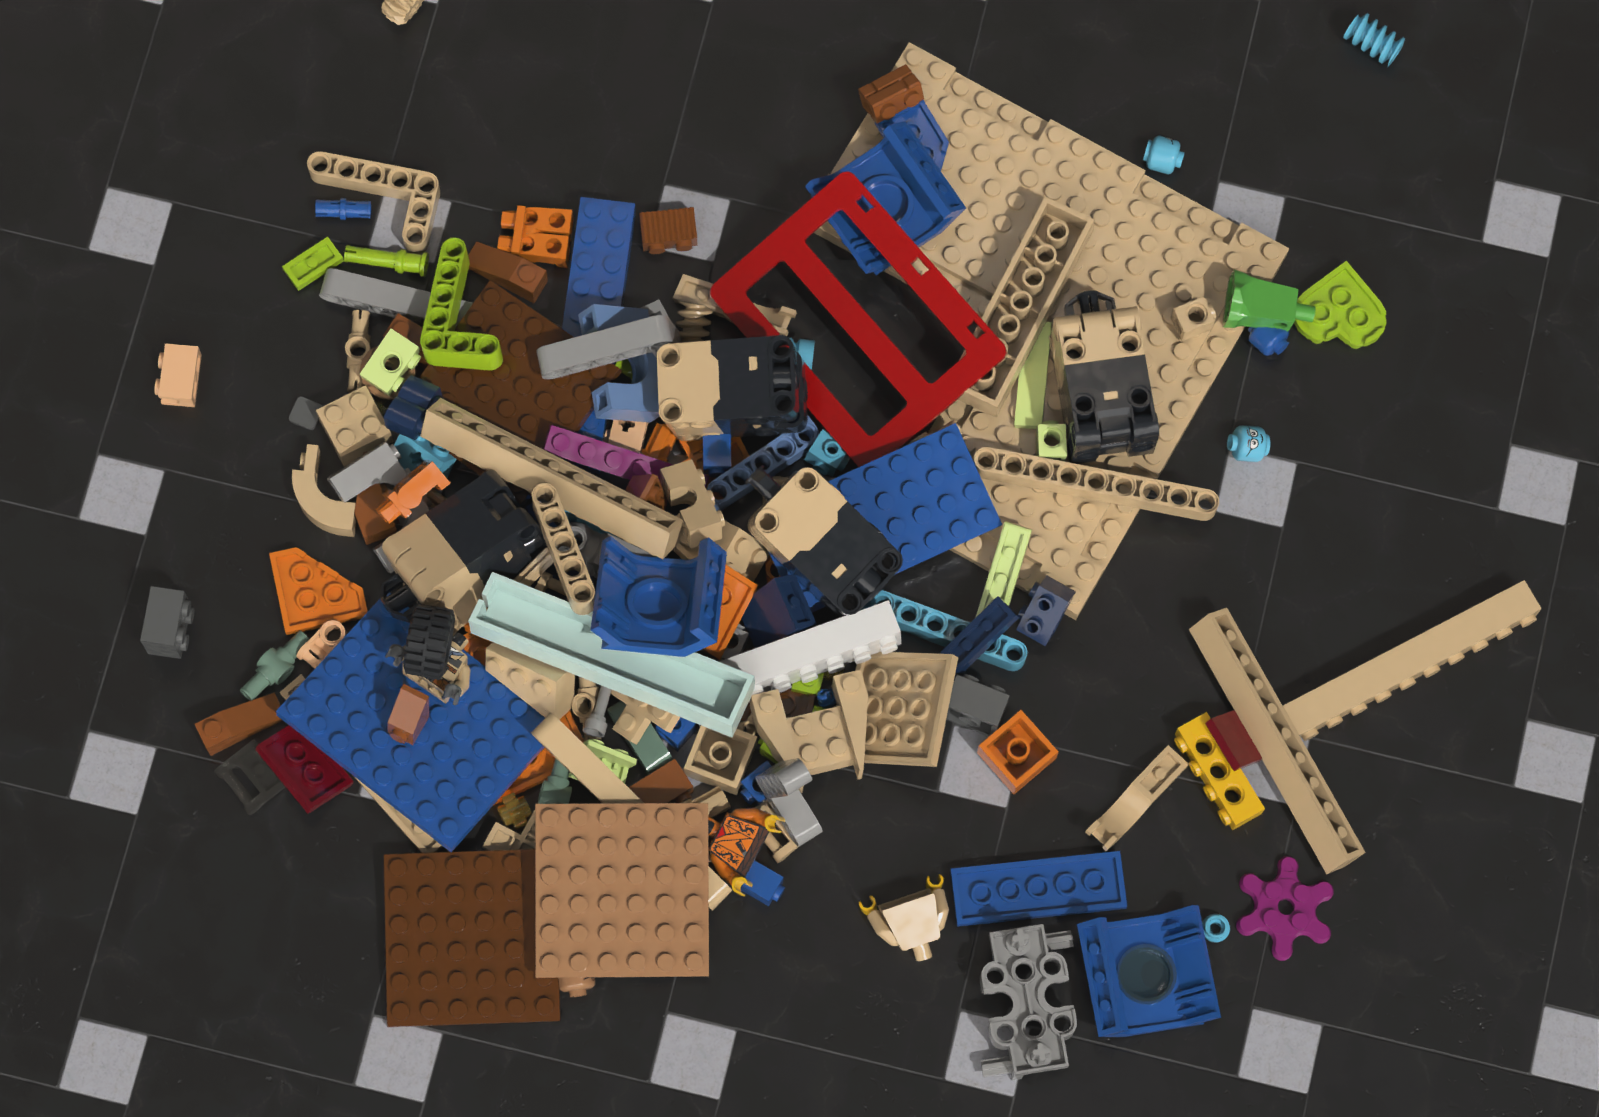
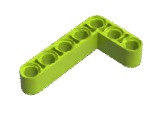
(446, 313)

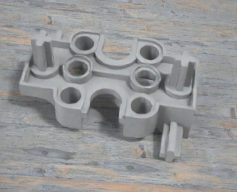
(1026, 1052)

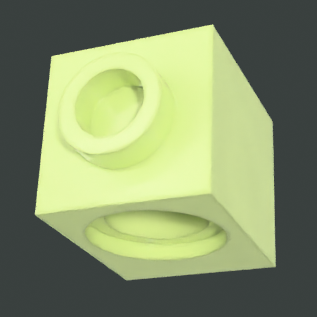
(1051, 429)

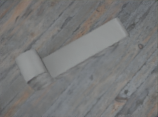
(606, 346)
(781, 788)

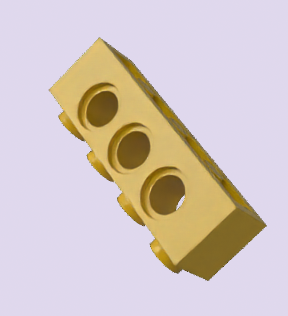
(1230, 813)

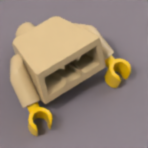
(911, 919)

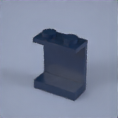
(777, 611)

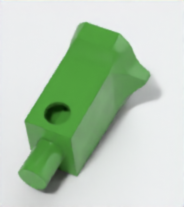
(1262, 304)

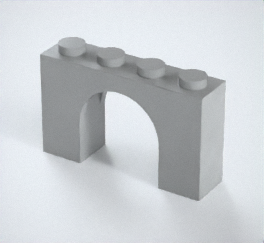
(375, 467)

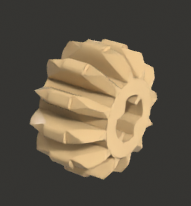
(400, 10)

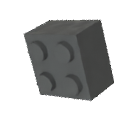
(167, 622)
(976, 705)

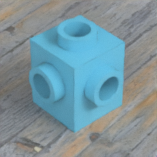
(827, 455)

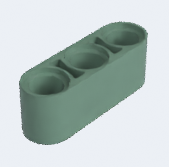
(650, 748)

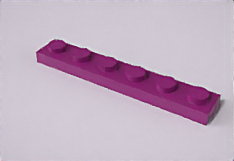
(602, 455)

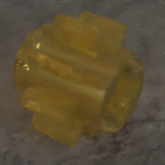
(514, 810)

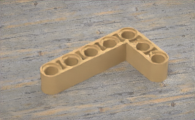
(384, 187)

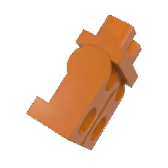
(538, 234)
(409, 491)

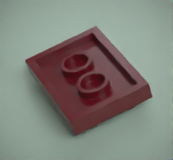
(303, 768)

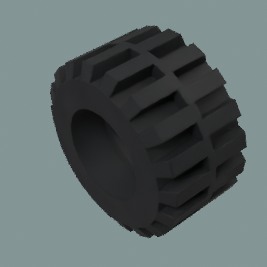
(429, 641)

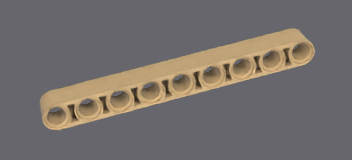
(1108, 478)
(601, 780)

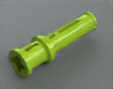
(399, 260)

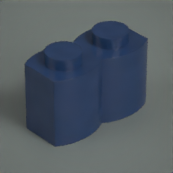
(409, 408)

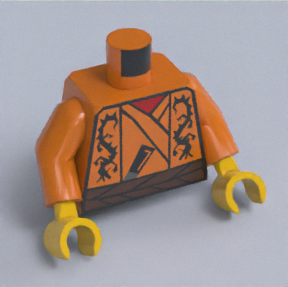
(738, 842)

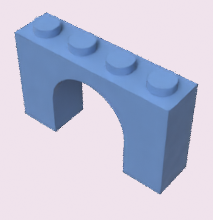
(618, 400)

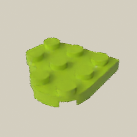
(1343, 310)

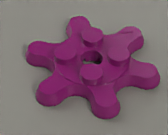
(1269, 919)

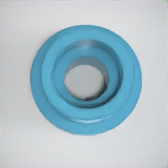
(1222, 922)

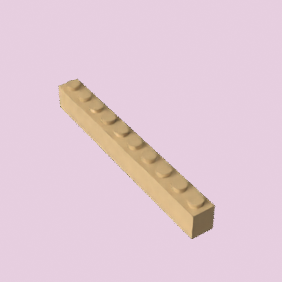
(529, 465)
(1413, 659)
(1277, 740)

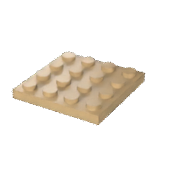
(907, 706)

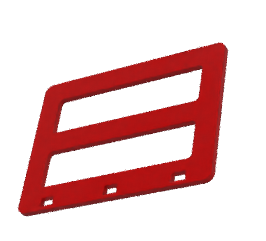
(923, 399)

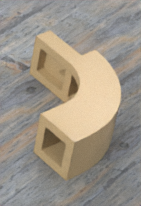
(325, 513)

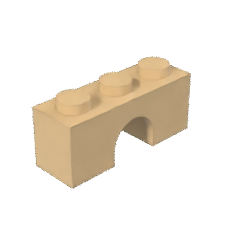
(685, 485)

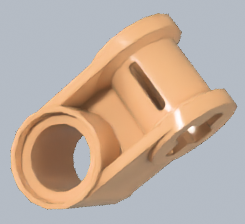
(319, 644)

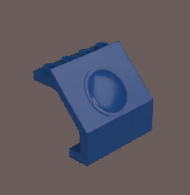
(905, 185)
(658, 602)

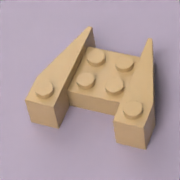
(820, 738)

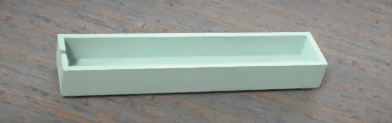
(554, 634)

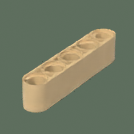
(563, 536)

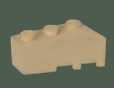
(535, 682)

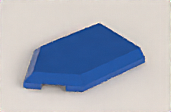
(924, 127)

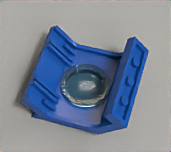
(1149, 973)

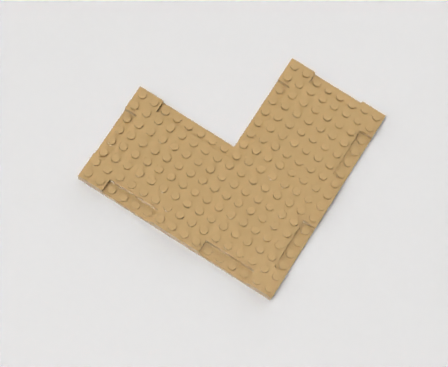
(1144, 252)

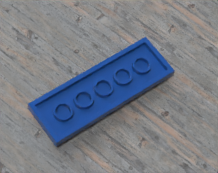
(1038, 888)

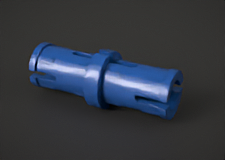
(343, 209)

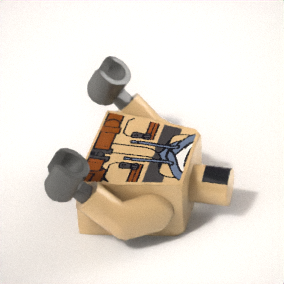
(456, 676)

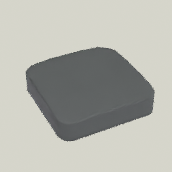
(305, 413)

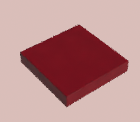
(1233, 740)

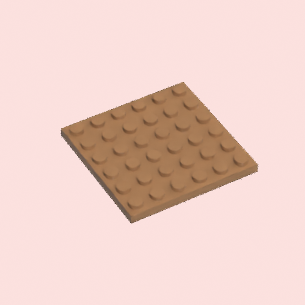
(621, 890)

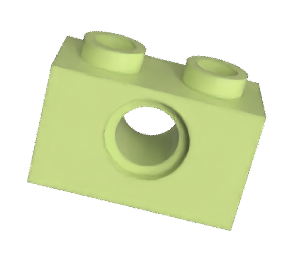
(391, 346)

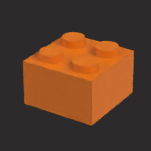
(1017, 752)

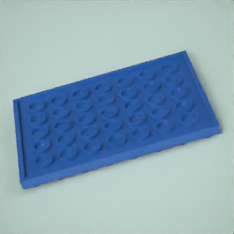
(458, 760)

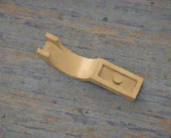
(698, 291)
(1138, 797)

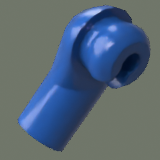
(826, 698)

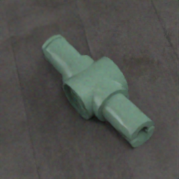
(274, 666)
(556, 787)

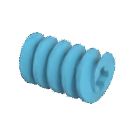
(1374, 39)

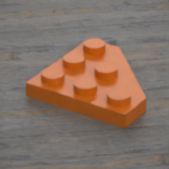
(313, 592)

